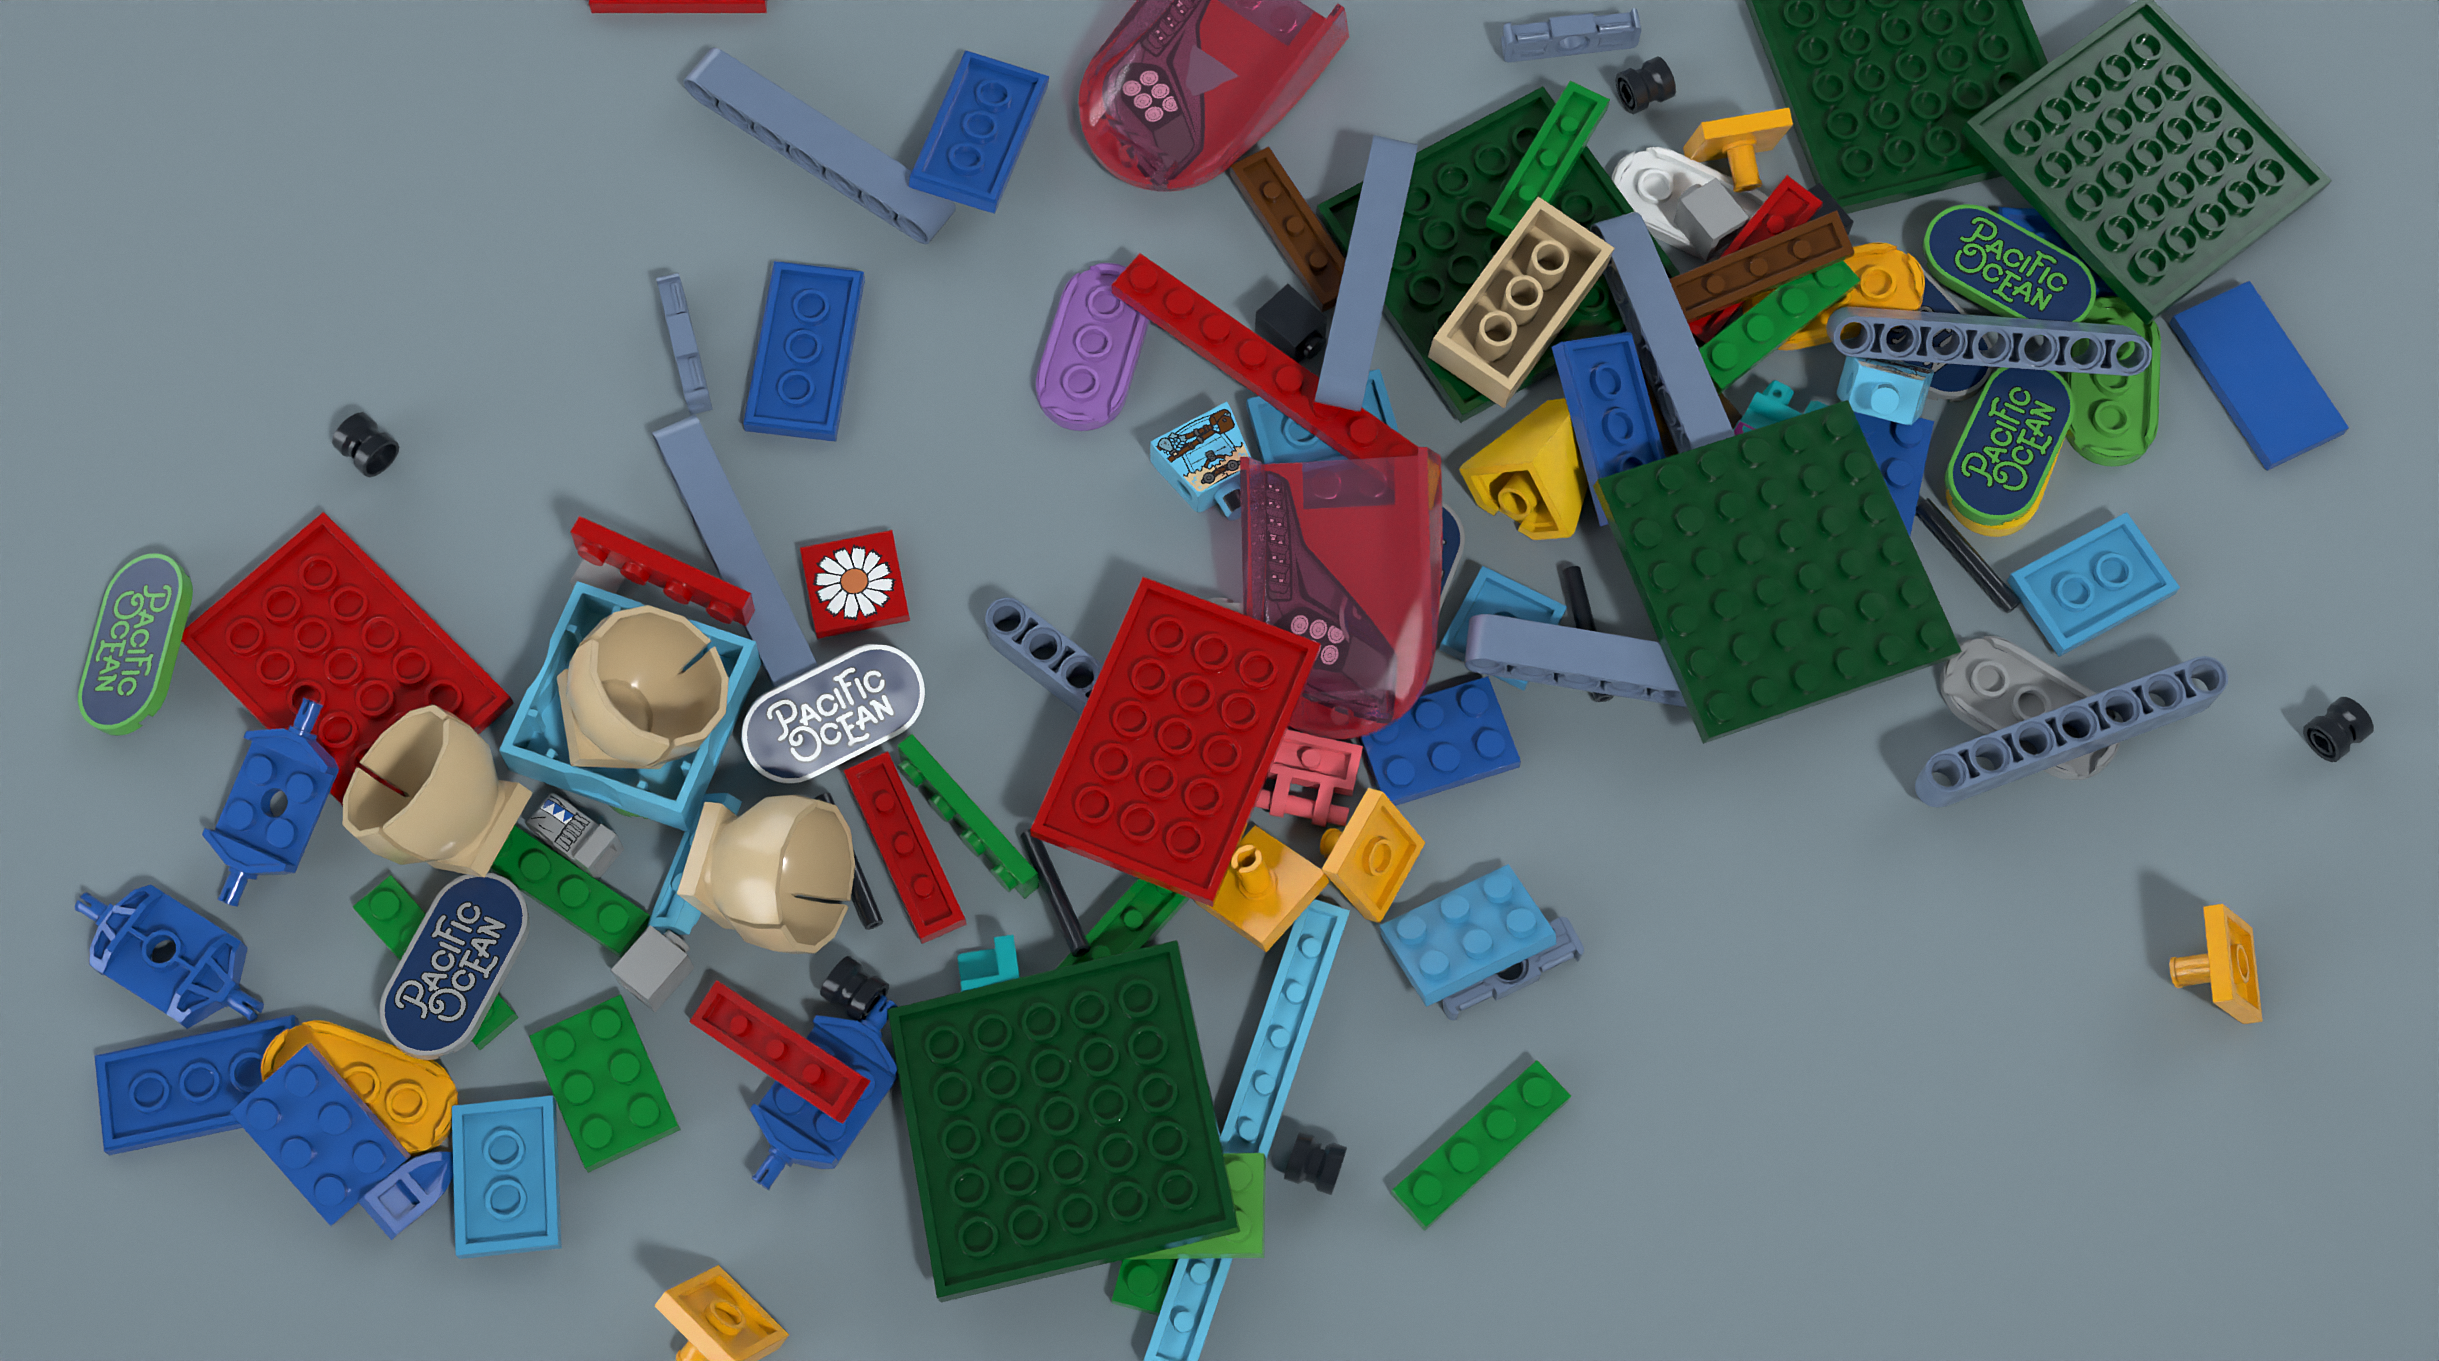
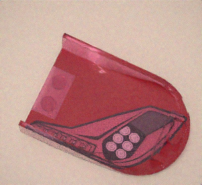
(1199, 84)
(1353, 565)

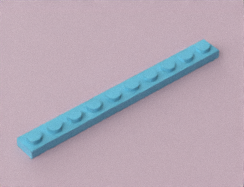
(1255, 1113)

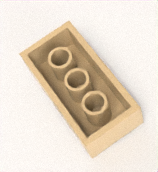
(1520, 302)

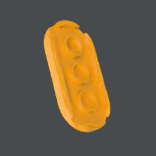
(1887, 282)
(402, 1091)

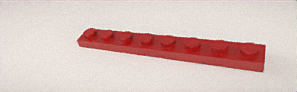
(1254, 362)

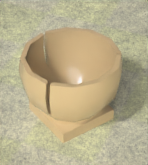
(629, 693)
(453, 802)
(755, 864)

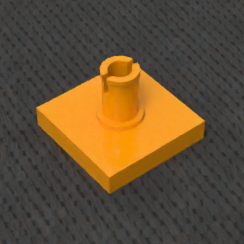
(1739, 140)
(1371, 855)
(1265, 889)
(2227, 965)
(720, 1320)

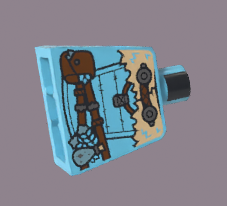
(1885, 388)
(1204, 461)

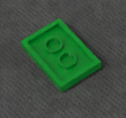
(604, 1083)

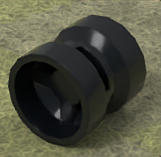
(1645, 85)
(362, 441)
(2341, 726)
(853, 988)
(1315, 1164)

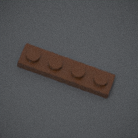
(1291, 225)
(1762, 267)

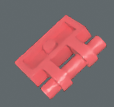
(1314, 764)

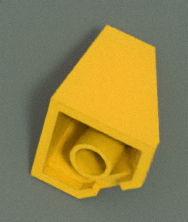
(1532, 474)

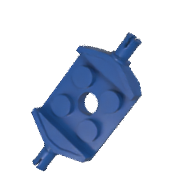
(248, 832)
(190, 985)
(803, 1132)

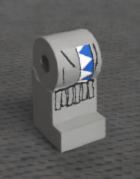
(575, 836)

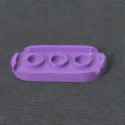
(1090, 352)

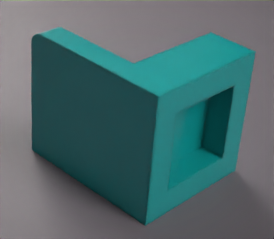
(989, 965)

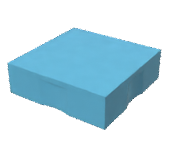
(537, 734)

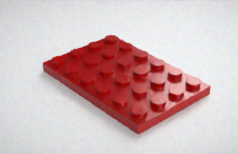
(342, 634)
(1176, 741)

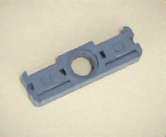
(1570, 36)
(684, 344)
(1567, 947)

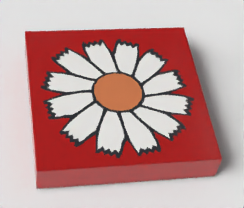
(854, 584)

